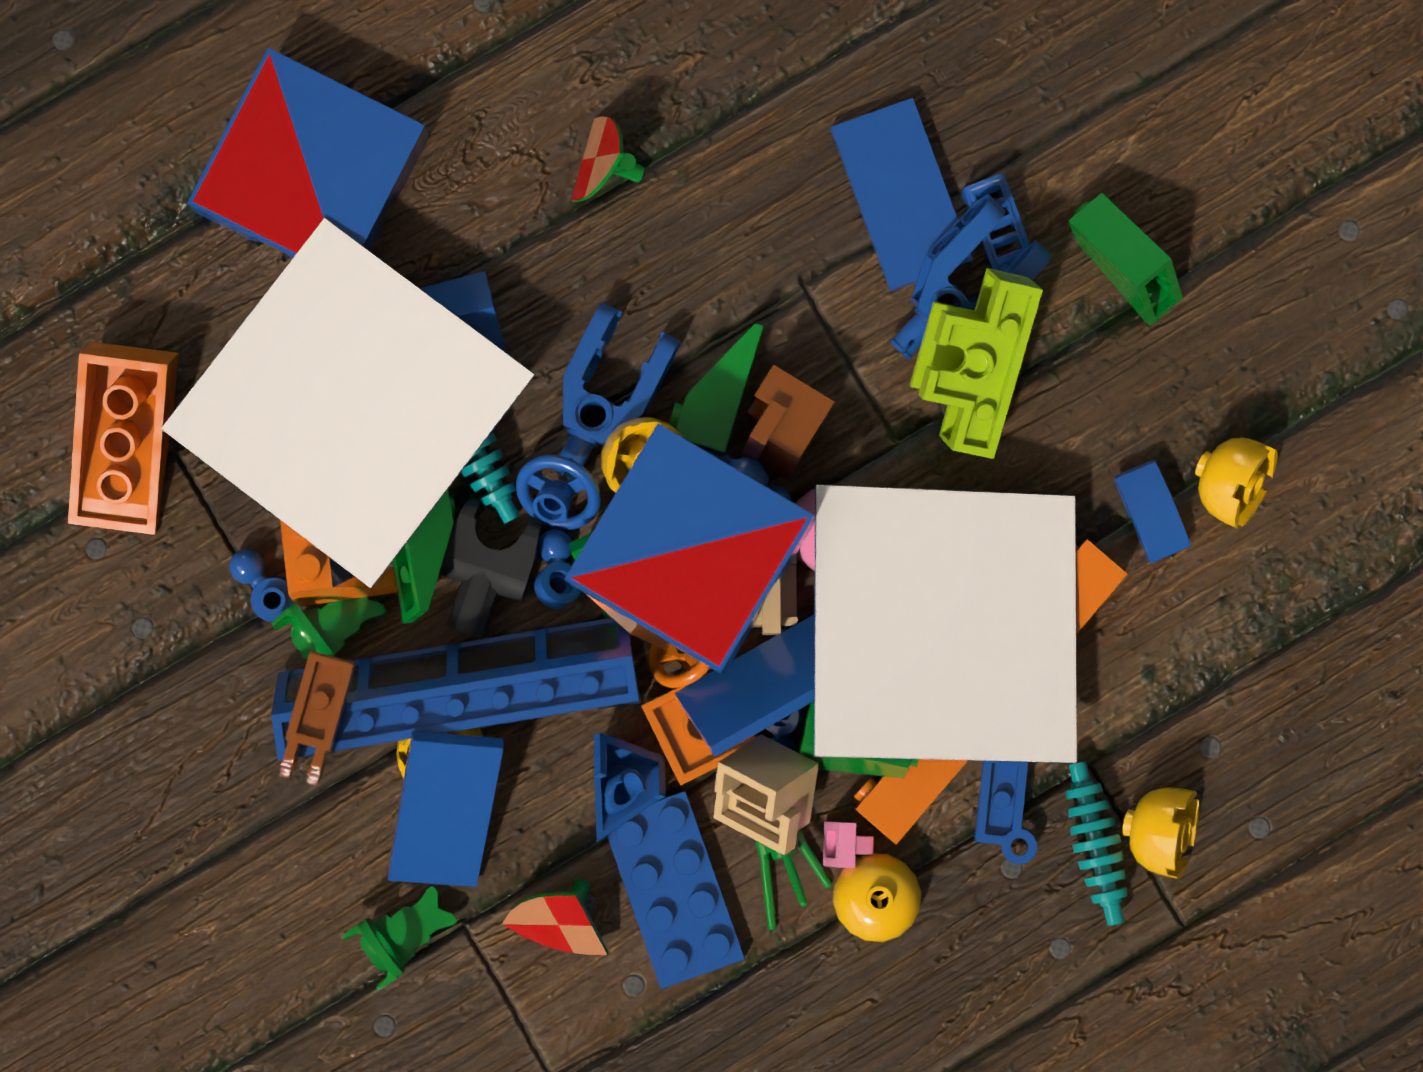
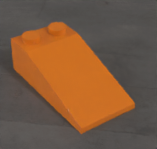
(118, 436)

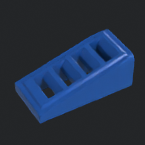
(998, 183)

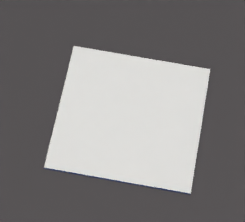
(347, 402)
(944, 625)

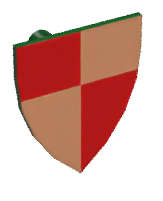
(602, 158)
(558, 921)

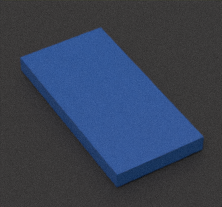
(896, 188)
(754, 690)
(445, 808)

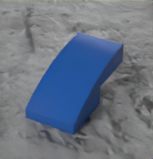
(1152, 511)

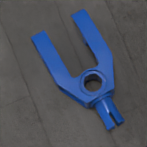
(944, 259)
(580, 372)

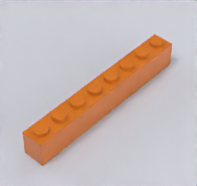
(898, 803)

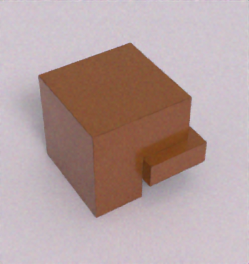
(787, 421)

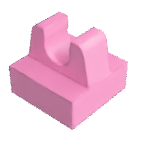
(843, 844)

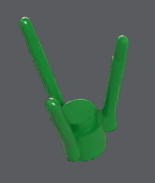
(792, 872)

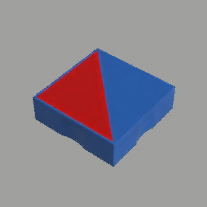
(306, 154)
(690, 549)

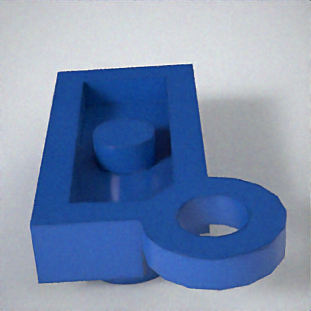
(1002, 807)

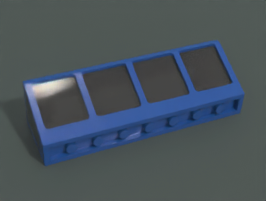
(475, 684)

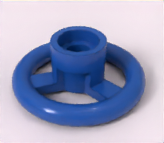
(554, 496)

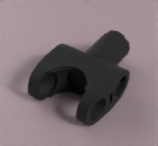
(486, 571)

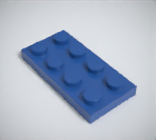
(674, 892)

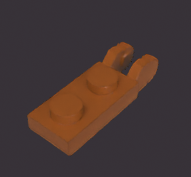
(317, 712)

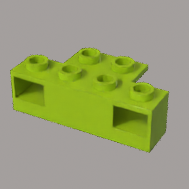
(975, 360)

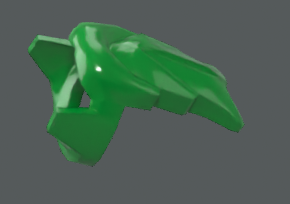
(330, 627)
(393, 939)

